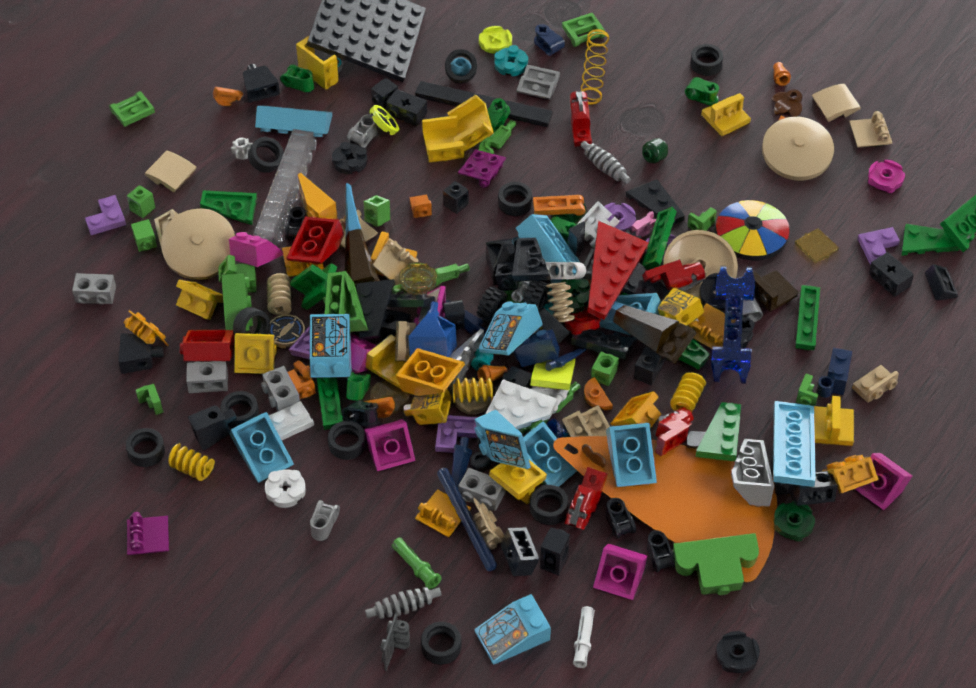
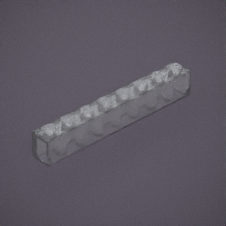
(285, 186)

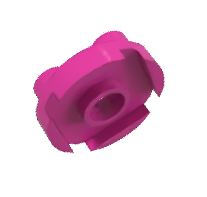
(884, 183)

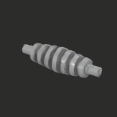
(605, 162)
(403, 602)

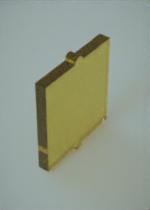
(816, 245)

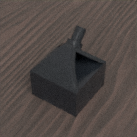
(500, 252)

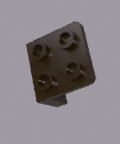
(773, 290)

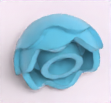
(460, 66)

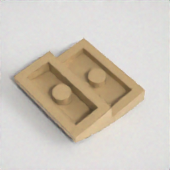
(836, 102)
(170, 171)
(587, 424)

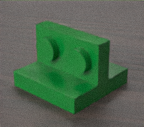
(312, 284)

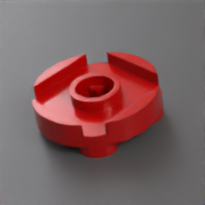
(582, 322)

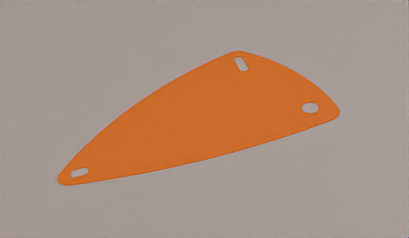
(690, 499)

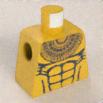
(681, 307)
(429, 408)

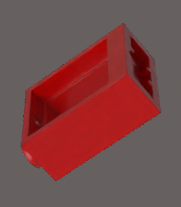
(208, 345)

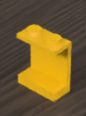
(324, 72)
(472, 122)
(439, 139)
(382, 361)

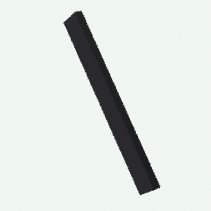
(456, 97)

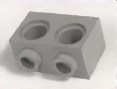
(94, 288)
(279, 385)
(483, 486)

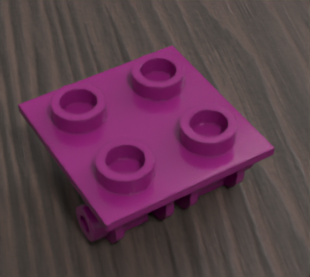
(482, 167)
(147, 534)

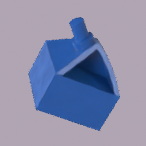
(433, 334)

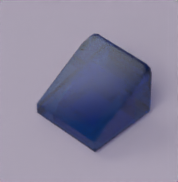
(557, 428)

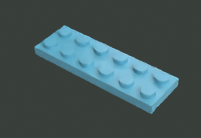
(793, 444)

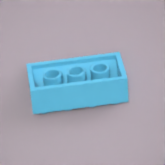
(288, 119)
(549, 239)

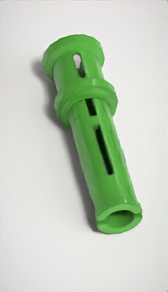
(421, 568)

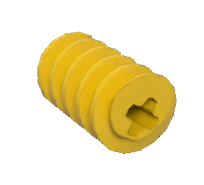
(472, 390)
(688, 391)
(189, 463)

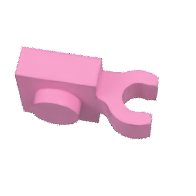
(643, 226)

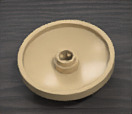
(797, 148)
(196, 243)
(704, 248)

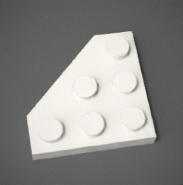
(521, 405)

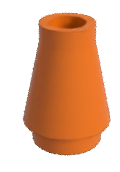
(781, 75)
(492, 372)

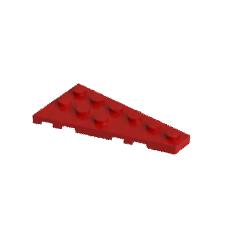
(613, 264)

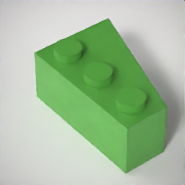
(235, 297)
(343, 299)

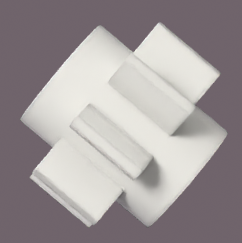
(241, 147)

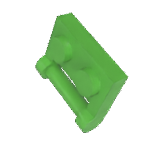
(582, 25)
(132, 109)

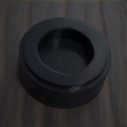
(480, 462)

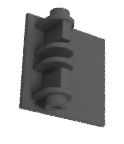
(397, 637)

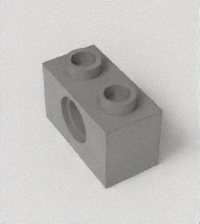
(207, 376)

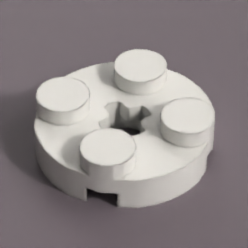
(285, 478)

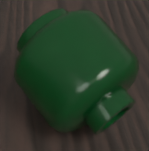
(655, 150)

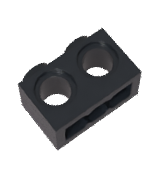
(822, 492)

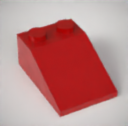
(316, 240)

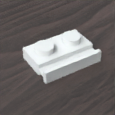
(291, 420)

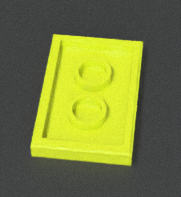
(557, 378)

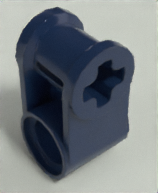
(548, 39)

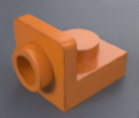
(421, 206)
(304, 389)

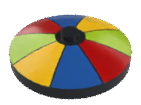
(753, 229)

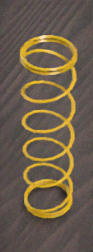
(587, 59)

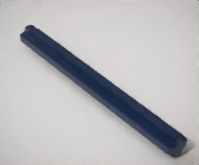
(467, 519)

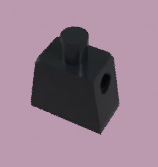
(260, 83)
(136, 354)
(211, 425)

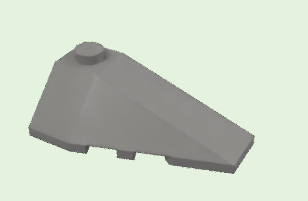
(466, 354)
(753, 474)

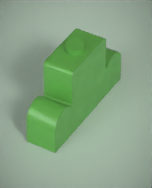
(717, 561)

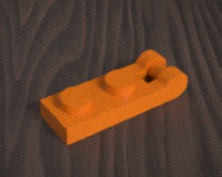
(559, 205)

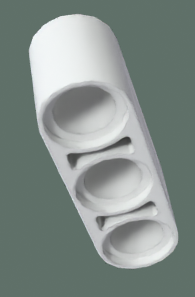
(565, 270)

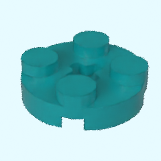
(514, 54)

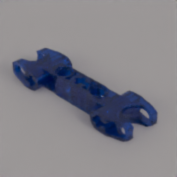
(731, 354)

